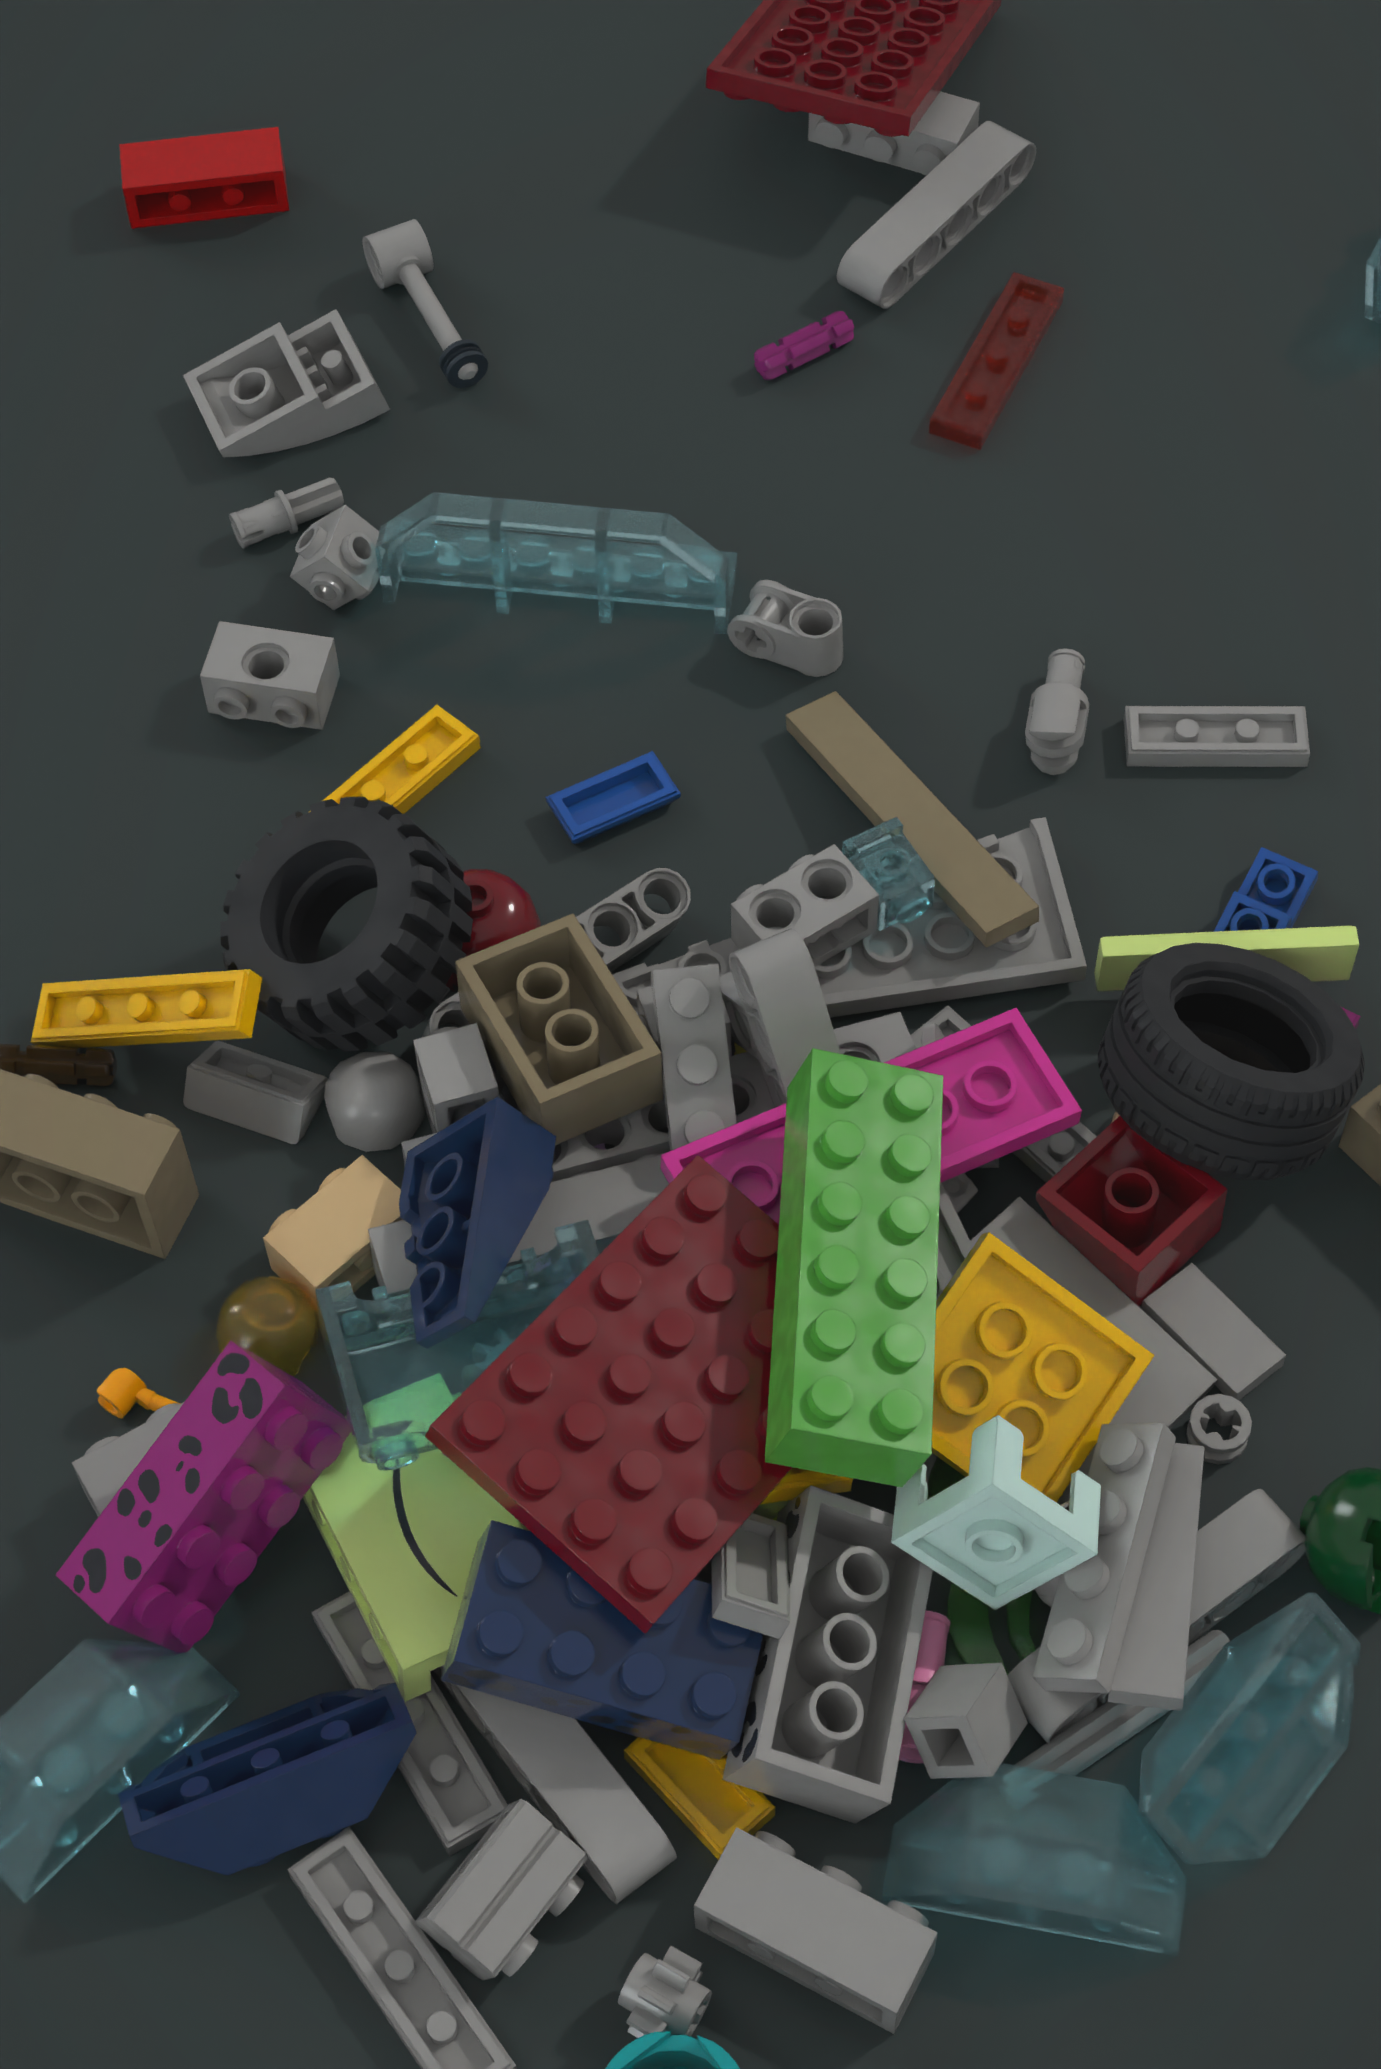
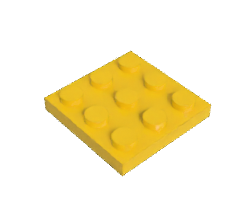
(1030, 1354)

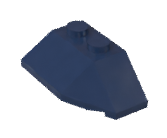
(272, 1781)

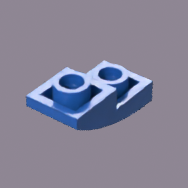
(1269, 894)

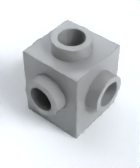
(337, 558)

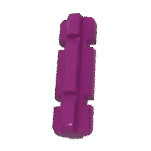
(803, 345)

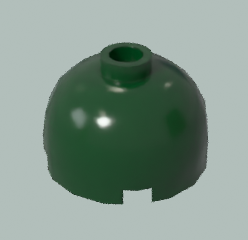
(1345, 1538)

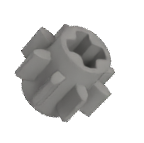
(665, 1994)

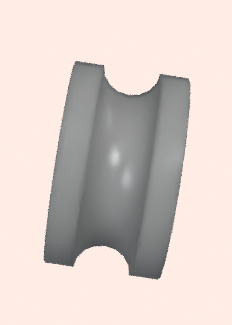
(1225, 1411)

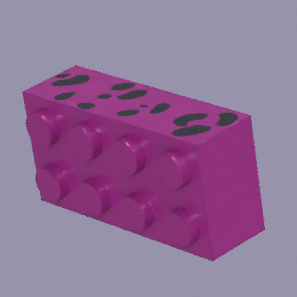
(205, 1501)

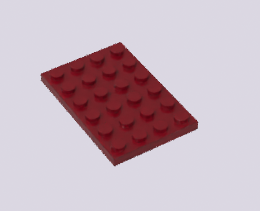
(850, 57)
(638, 1399)

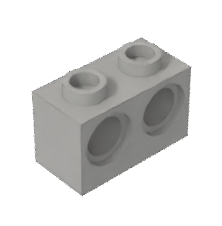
(795, 903)

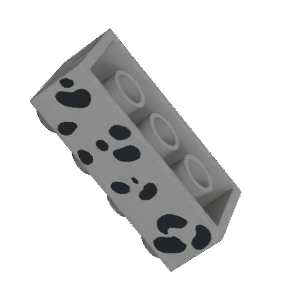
(840, 1679)

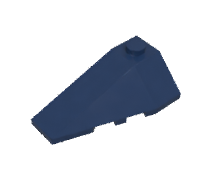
(468, 1209)

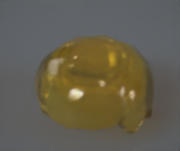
(271, 1321)

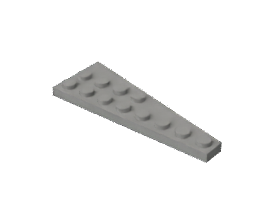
(937, 953)

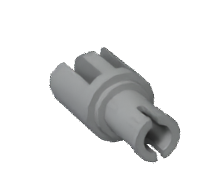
(1058, 714)

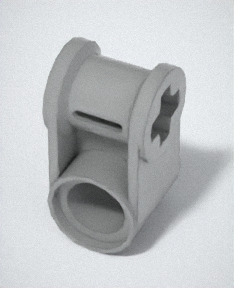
(792, 629)

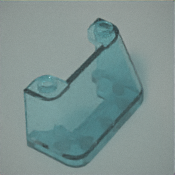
(400, 1388)

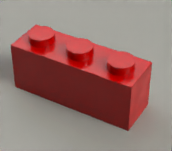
(204, 177)

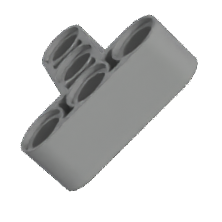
(777, 1007)

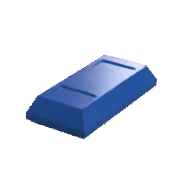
(613, 798)

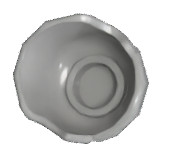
(374, 1101)

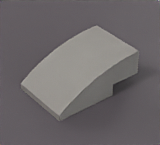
(286, 389)

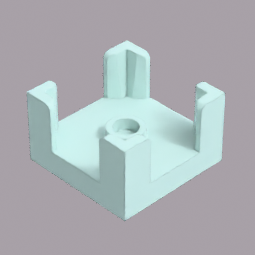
(992, 1526)

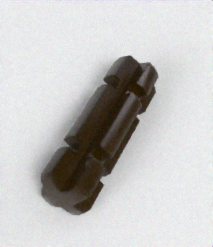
(61, 1063)

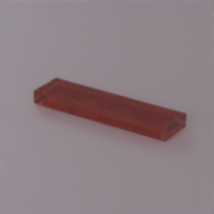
(996, 361)

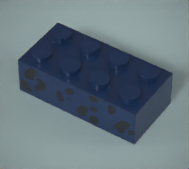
(556, 1644)

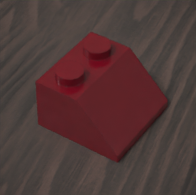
(1133, 1209)

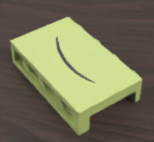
(404, 1551)

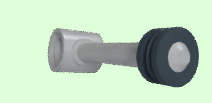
(402, 257)

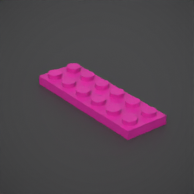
(995, 1101)

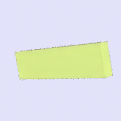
(1311, 951)

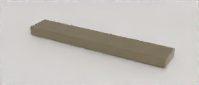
(886, 789)

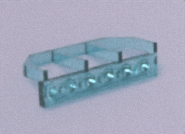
(677, 574)

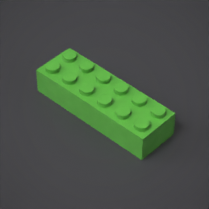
(856, 1270)

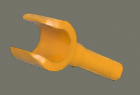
(125, 1389)

